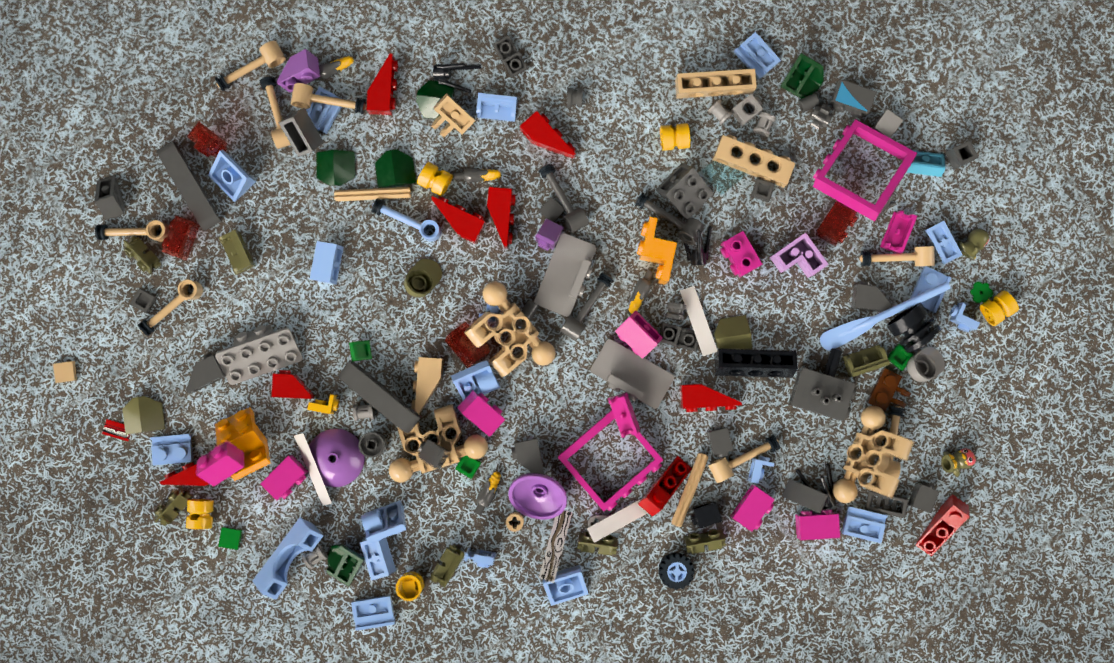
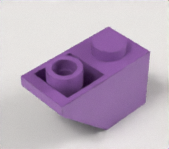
(299, 69)
(548, 235)

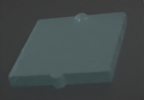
(722, 176)

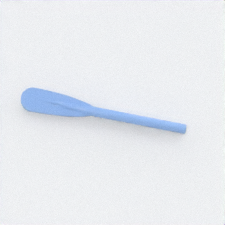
(846, 332)

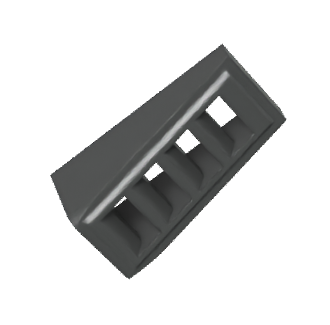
(903, 508)

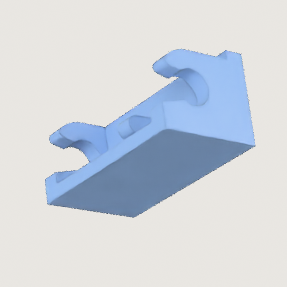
(496, 107)
(943, 242)
(326, 262)
(378, 558)

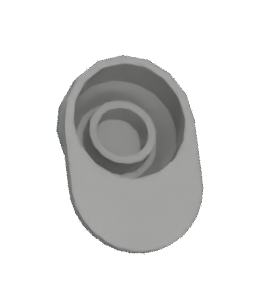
(926, 364)

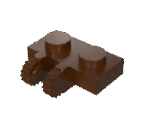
(885, 389)

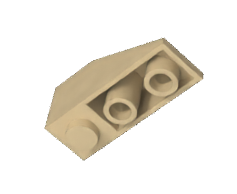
(429, 375)

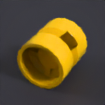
(675, 136)
(433, 178)
(1002, 306)
(199, 513)
(410, 586)

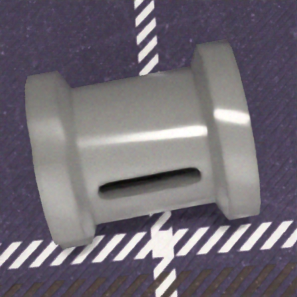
(720, 112)
(764, 124)
(363, 411)
(315, 556)

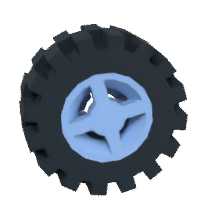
(682, 572)

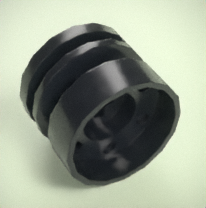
(913, 327)

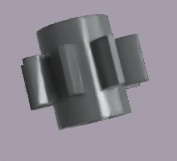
(821, 116)

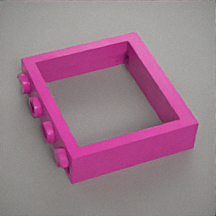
(849, 198)
(625, 490)

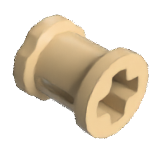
(510, 526)

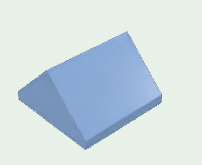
(230, 176)
(567, 585)

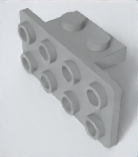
(565, 275)
(258, 353)
(632, 374)

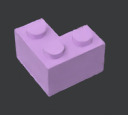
(801, 252)

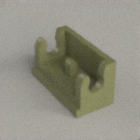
(237, 251)
(866, 360)

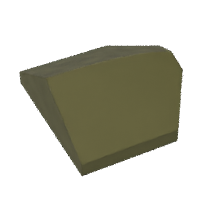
(733, 333)
(143, 415)

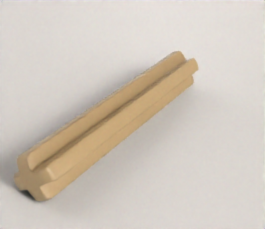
(372, 194)
(689, 489)

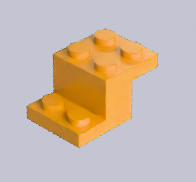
(656, 250)
(247, 437)

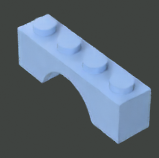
(273, 575)

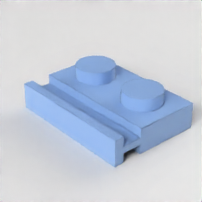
(757, 55)
(323, 114)
(929, 279)
(171, 449)
(864, 524)
(481, 557)
(373, 612)

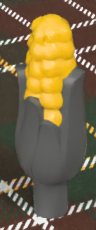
(333, 67)
(473, 175)
(640, 292)
(487, 493)

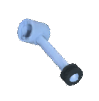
(379, 207)

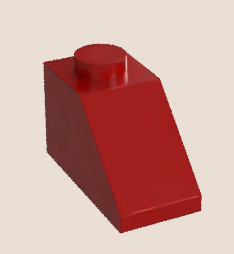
(289, 386)

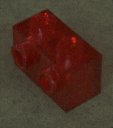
(206, 140)
(836, 223)
(180, 237)
(464, 348)

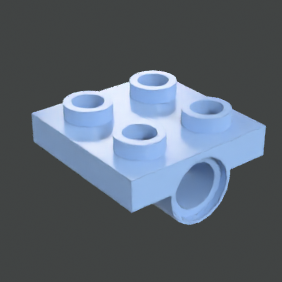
(475, 378)
(384, 521)

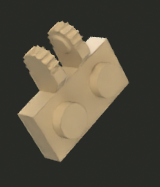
(452, 113)

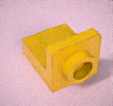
(320, 405)

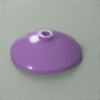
(348, 457)
(537, 496)

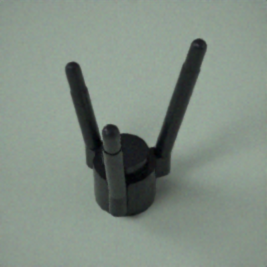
(443, 72)
(699, 255)
(830, 501)

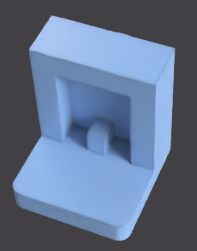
(964, 323)

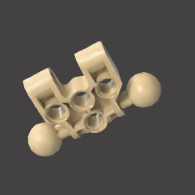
(480, 332)
(446, 417)
(862, 467)

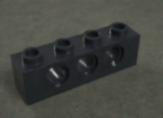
(755, 363)

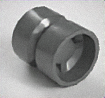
(373, 444)

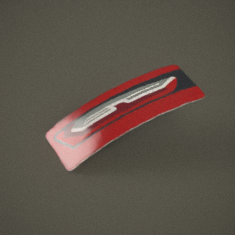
(115, 430)

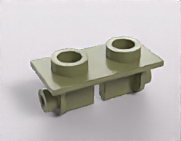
(145, 261)
(166, 511)
(713, 539)
(607, 545)
(451, 559)

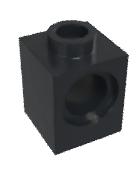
(705, 515)

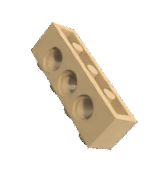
(715, 83)
(783, 164)

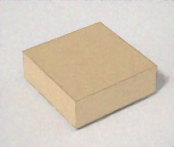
(65, 372)

